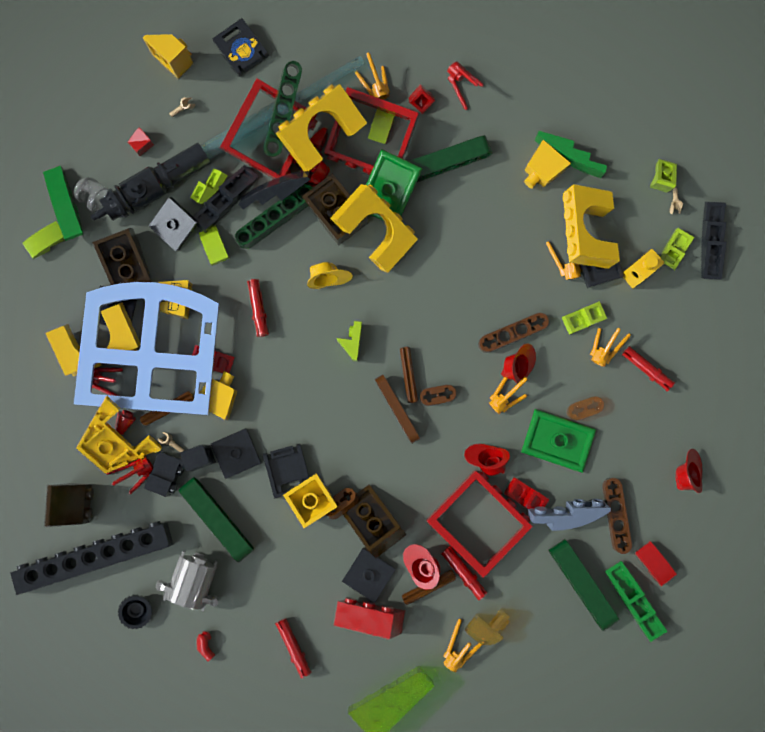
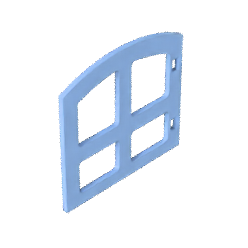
(146, 358)

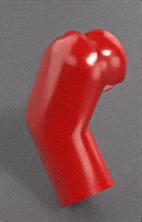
(202, 645)

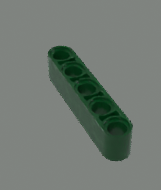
(282, 99)
(453, 157)
(271, 225)
(216, 519)
(583, 585)

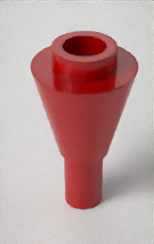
(124, 421)

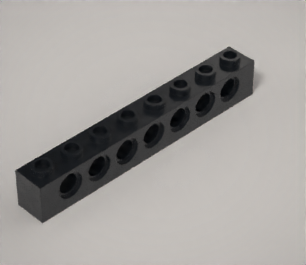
(23, 577)

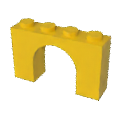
(295, 133)
(398, 236)
(581, 245)
(121, 338)

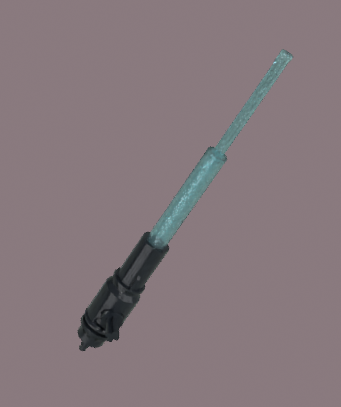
(153, 182)

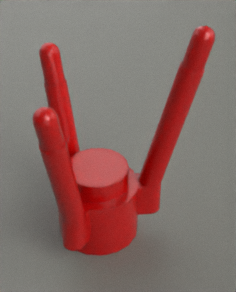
(458, 73)
(97, 377)
(143, 467)

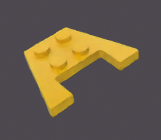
(106, 446)

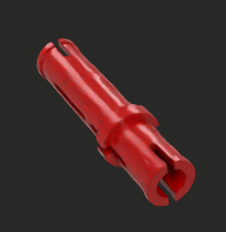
(259, 315)
(649, 369)
(461, 569)
(293, 648)

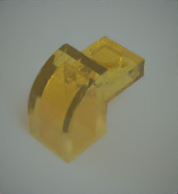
(485, 632)

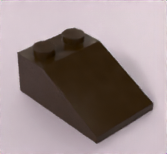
(325, 201)
(122, 258)
(68, 504)
(374, 523)

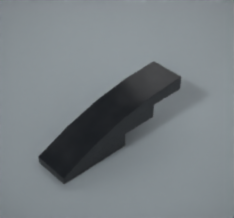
(280, 186)
(228, 195)
(713, 243)

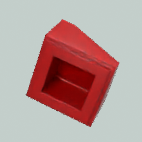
(421, 99)
(140, 142)

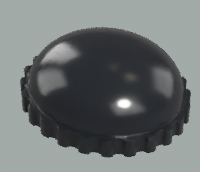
(135, 611)

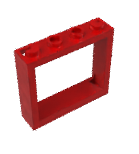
(272, 92)
(381, 105)
(510, 506)

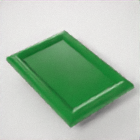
(393, 180)
(558, 440)

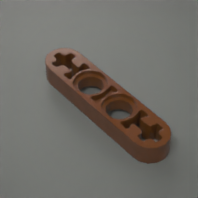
(512, 330)
(397, 409)
(621, 515)

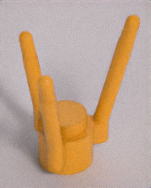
(379, 89)
(570, 271)
(602, 355)
(499, 402)
(455, 660)

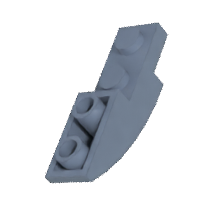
(574, 515)

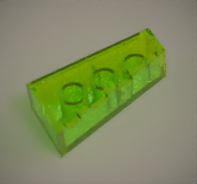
(392, 702)

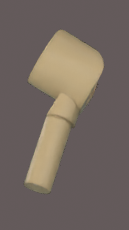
(184, 105)
(676, 204)
(169, 441)

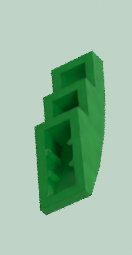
(577, 158)
(63, 203)
(635, 601)

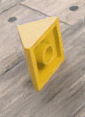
(310, 500)

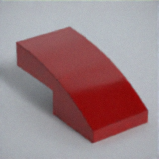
(319, 138)
(222, 362)
(525, 495)
(655, 563)

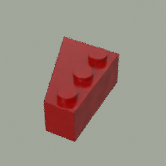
(369, 618)

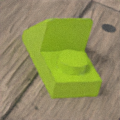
(664, 176)
(352, 346)

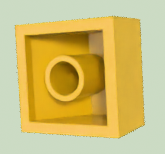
(170, 52)

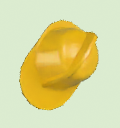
(326, 275)

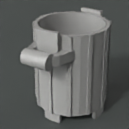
(190, 582)

